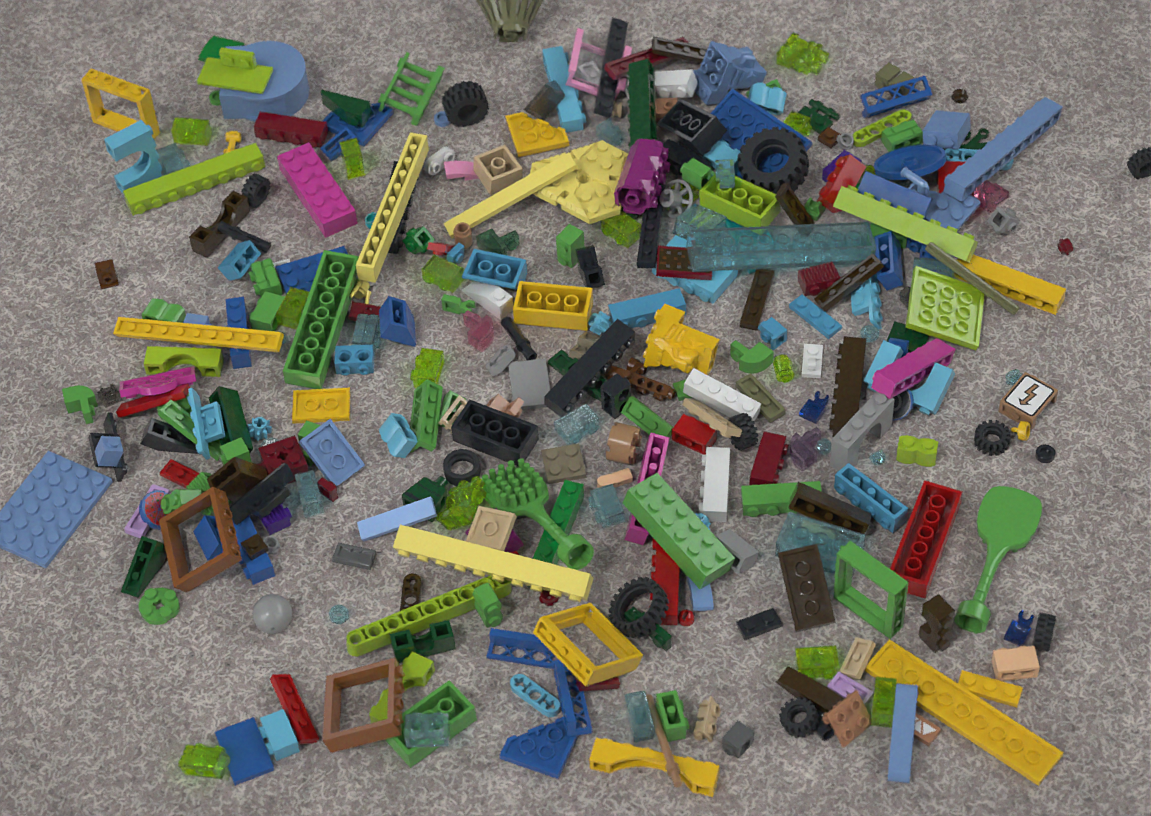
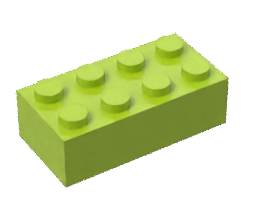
(744, 204)

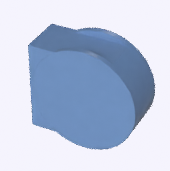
(286, 88)

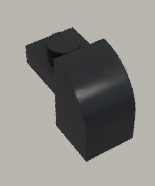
(588, 267)

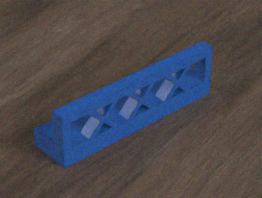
(895, 103)
(521, 641)
(567, 702)

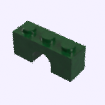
(435, 641)

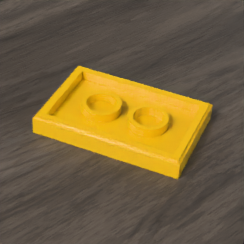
(321, 405)

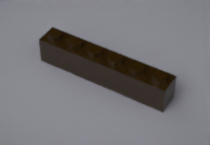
(848, 381)

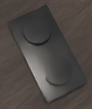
(759, 624)

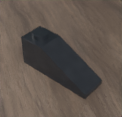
(166, 438)

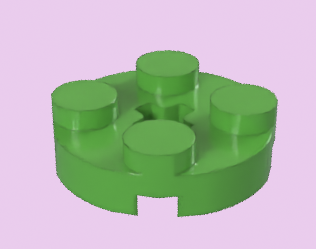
(159, 595)

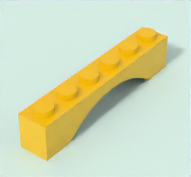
(614, 756)

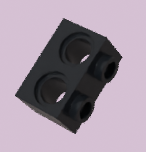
(615, 395)

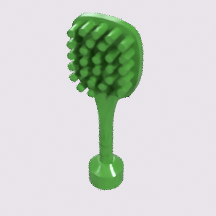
(524, 494)
(1004, 523)

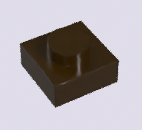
(254, 546)

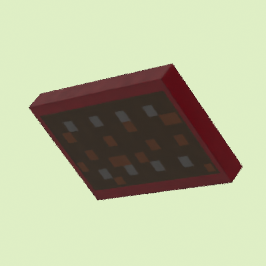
(675, 263)

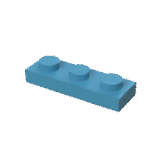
(815, 316)

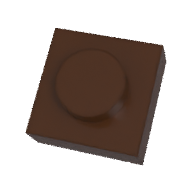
(828, 137)

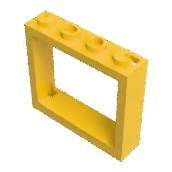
(95, 81)
(565, 650)

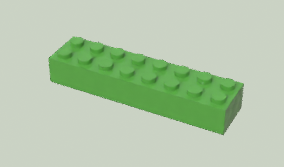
(321, 320)

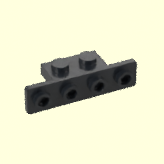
(110, 430)
(264, 495)

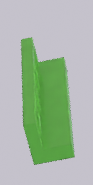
(426, 414)

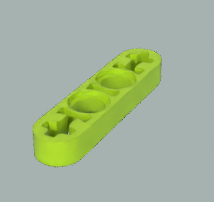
(879, 126)

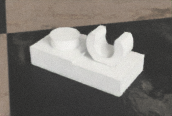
(812, 361)

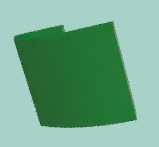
(213, 46)

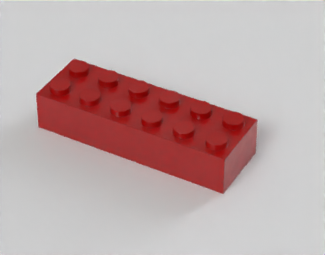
(926, 536)

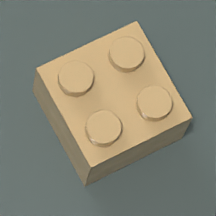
(497, 169)

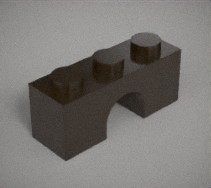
(938, 629)

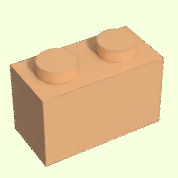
(1015, 663)

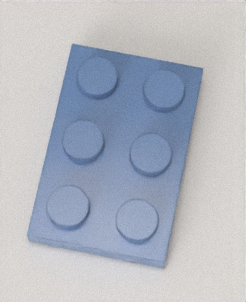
(331, 453)

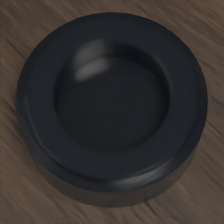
(1045, 453)

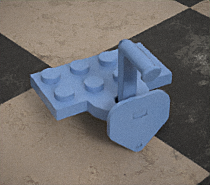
(943, 206)

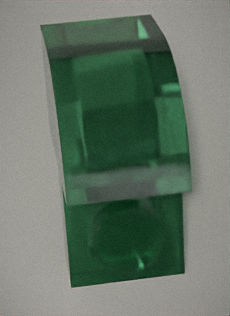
(491, 242)

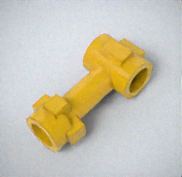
(232, 137)

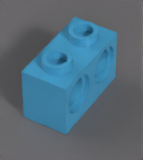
(354, 359)

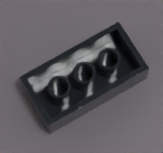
(692, 127)
(494, 432)

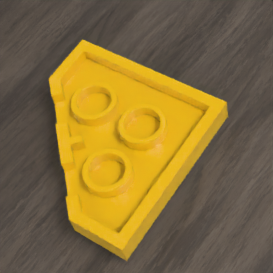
(534, 135)

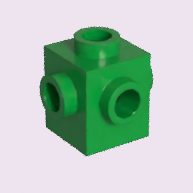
(417, 240)

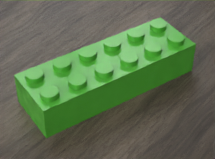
(678, 530)

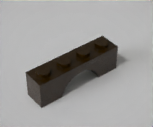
(232, 212)

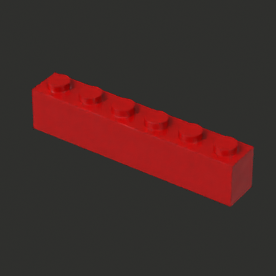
(667, 576)

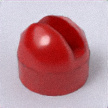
(689, 618)

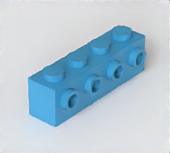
(870, 498)

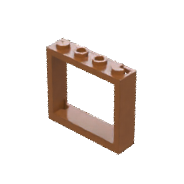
(174, 548)
(391, 727)

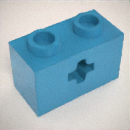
(239, 260)

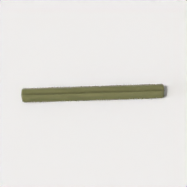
(972, 278)

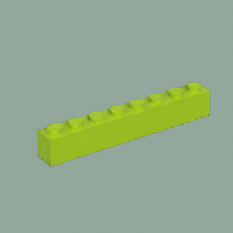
(194, 179)
(906, 224)

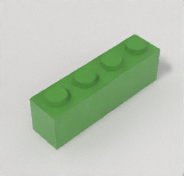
(769, 498)

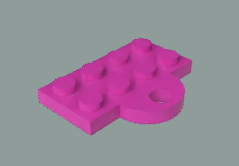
(157, 383)

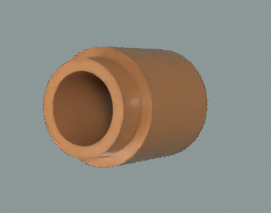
(463, 234)

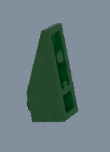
(348, 108)
(144, 566)

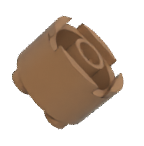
(623, 443)

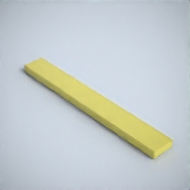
(513, 193)

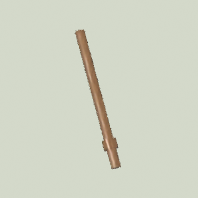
(672, 767)

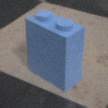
(947, 129)

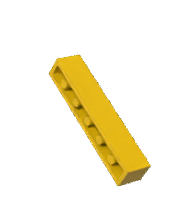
(1017, 284)

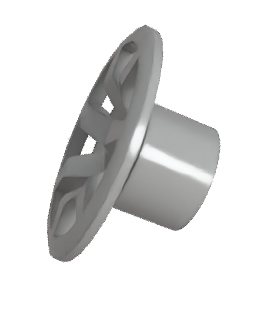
(674, 198)

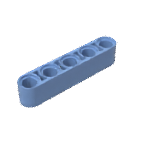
(902, 733)

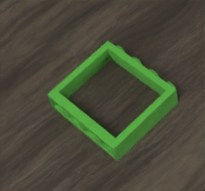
(887, 621)

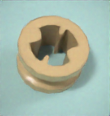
(617, 108)

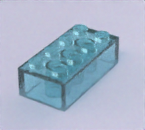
(805, 531)

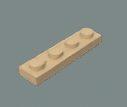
(713, 418)

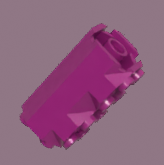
(641, 176)

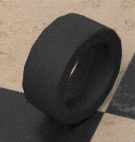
(457, 456)

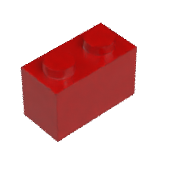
(694, 434)

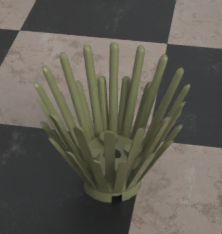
(509, 17)

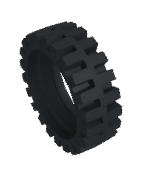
(650, 618)

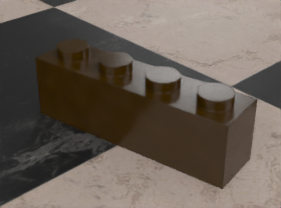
(828, 509)

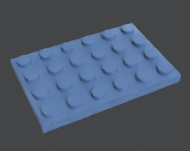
(49, 508)

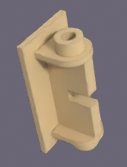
(707, 712)

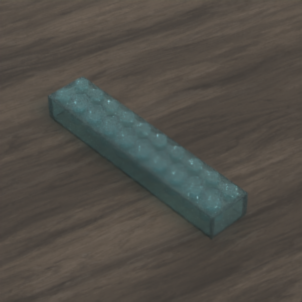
(779, 246)

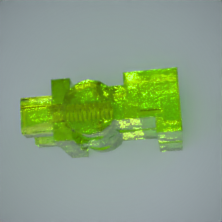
(801, 55)
(462, 504)

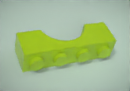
(162, 359)
(417, 674)

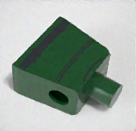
(426, 488)

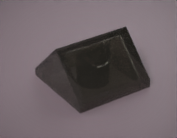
(545, 100)

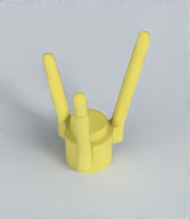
(361, 290)

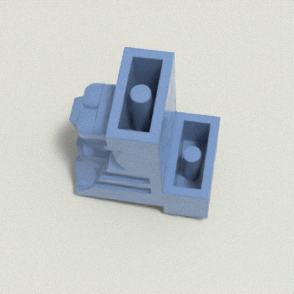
(726, 69)

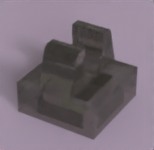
(109, 396)

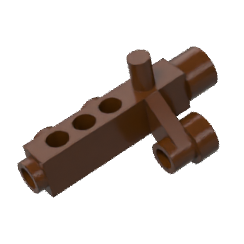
(640, 383)

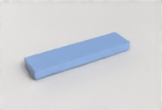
(390, 520)

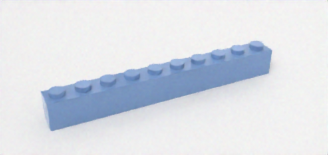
(1002, 149)

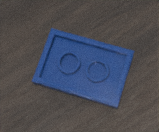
(246, 751)

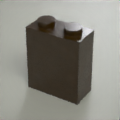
(237, 478)

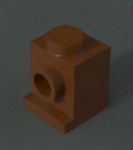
(106, 274)

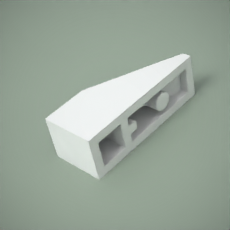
(491, 298)

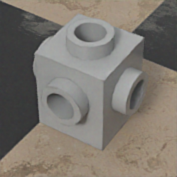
(1004, 221)

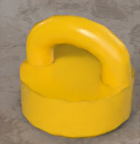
(1023, 430)

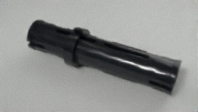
(237, 233)
(522, 344)

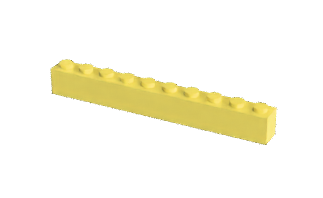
(392, 208)
(493, 562)

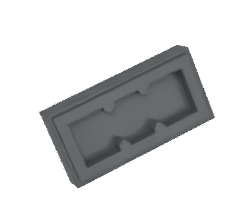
(354, 556)

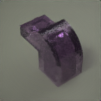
(801, 449)

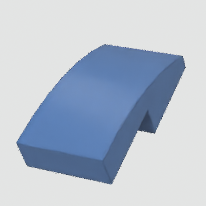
(700, 598)

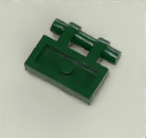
(819, 122)

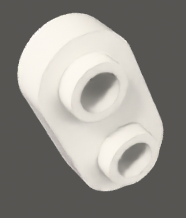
(436, 162)

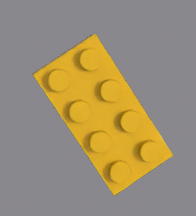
(553, 305)

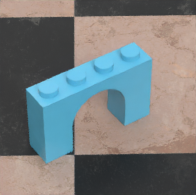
(131, 140)
(706, 289)
(930, 394)

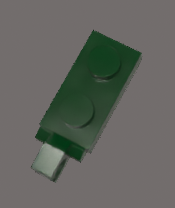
(660, 636)

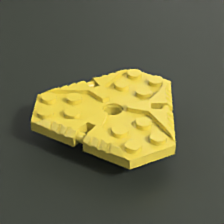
(590, 187)

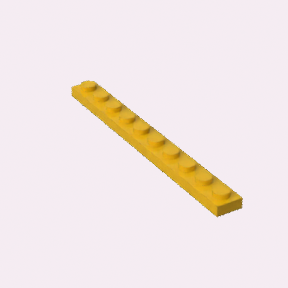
(199, 334)

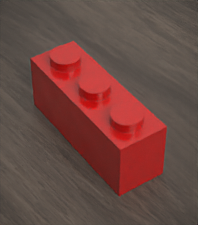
(847, 172)

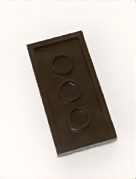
(806, 587)

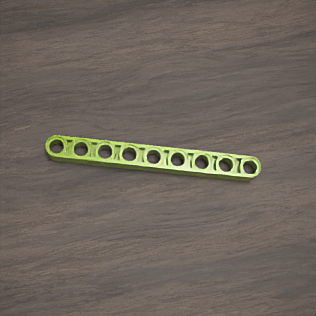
(419, 613)

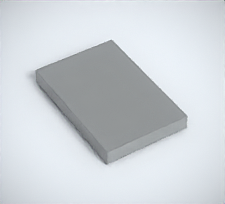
(529, 382)

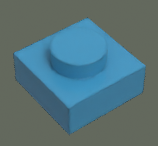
(456, 254)

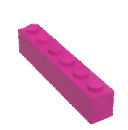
(911, 368)
(651, 463)

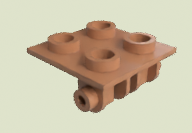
(848, 718)

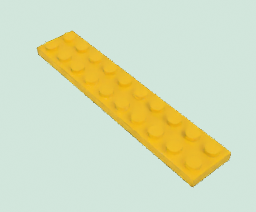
(968, 713)

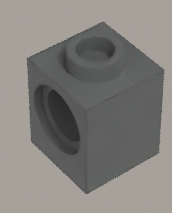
(737, 739)

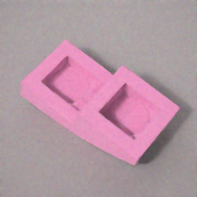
(459, 169)

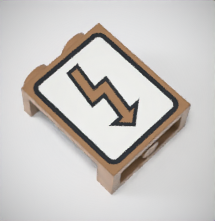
(1027, 399)

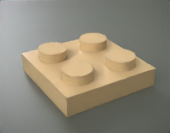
(491, 528)

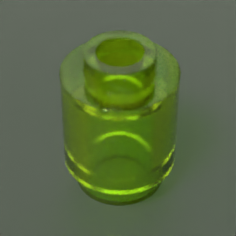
(783, 368)

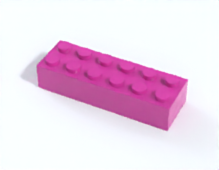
(317, 190)

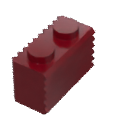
(817, 278)

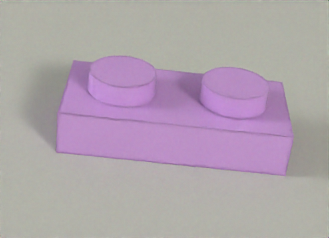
(844, 685)

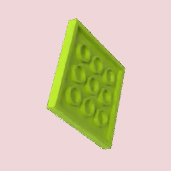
(945, 308)

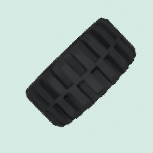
(769, 143)

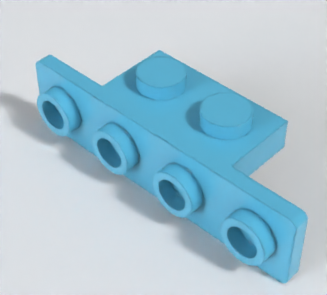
(867, 299)
(207, 423)

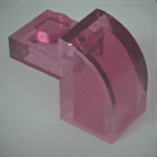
(990, 195)
(481, 330)

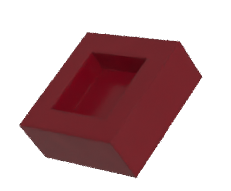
(327, 489)

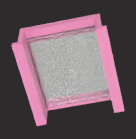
(587, 64)

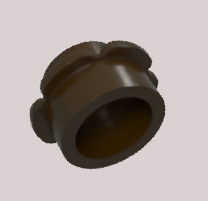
(959, 96)

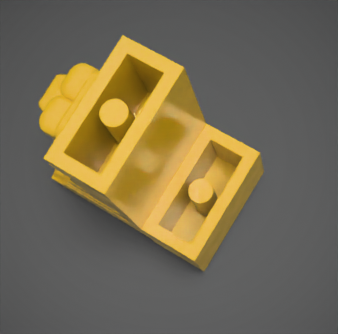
(678, 344)

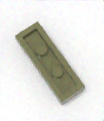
(770, 407)

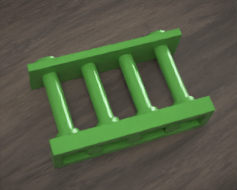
(422, 100)

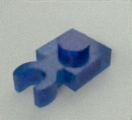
(814, 409)
(1019, 631)

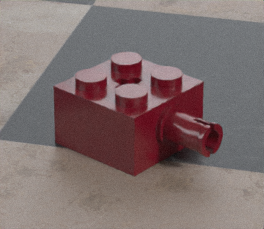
(282, 452)

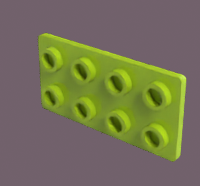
(235, 71)

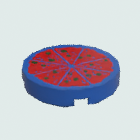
(150, 508)

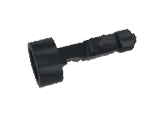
(824, 731)

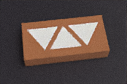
(925, 730)

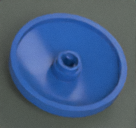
(918, 159)

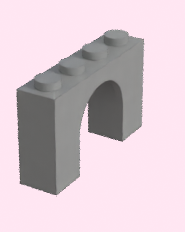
(873, 417)

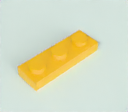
(991, 688)

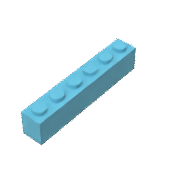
(569, 108)

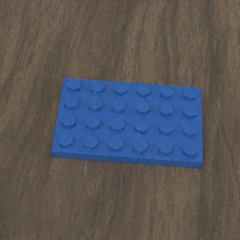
(743, 119)

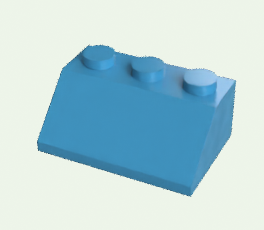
(495, 269)

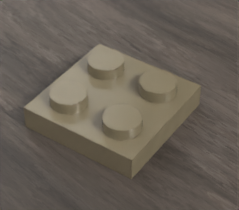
(563, 463)

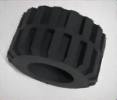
(465, 104)

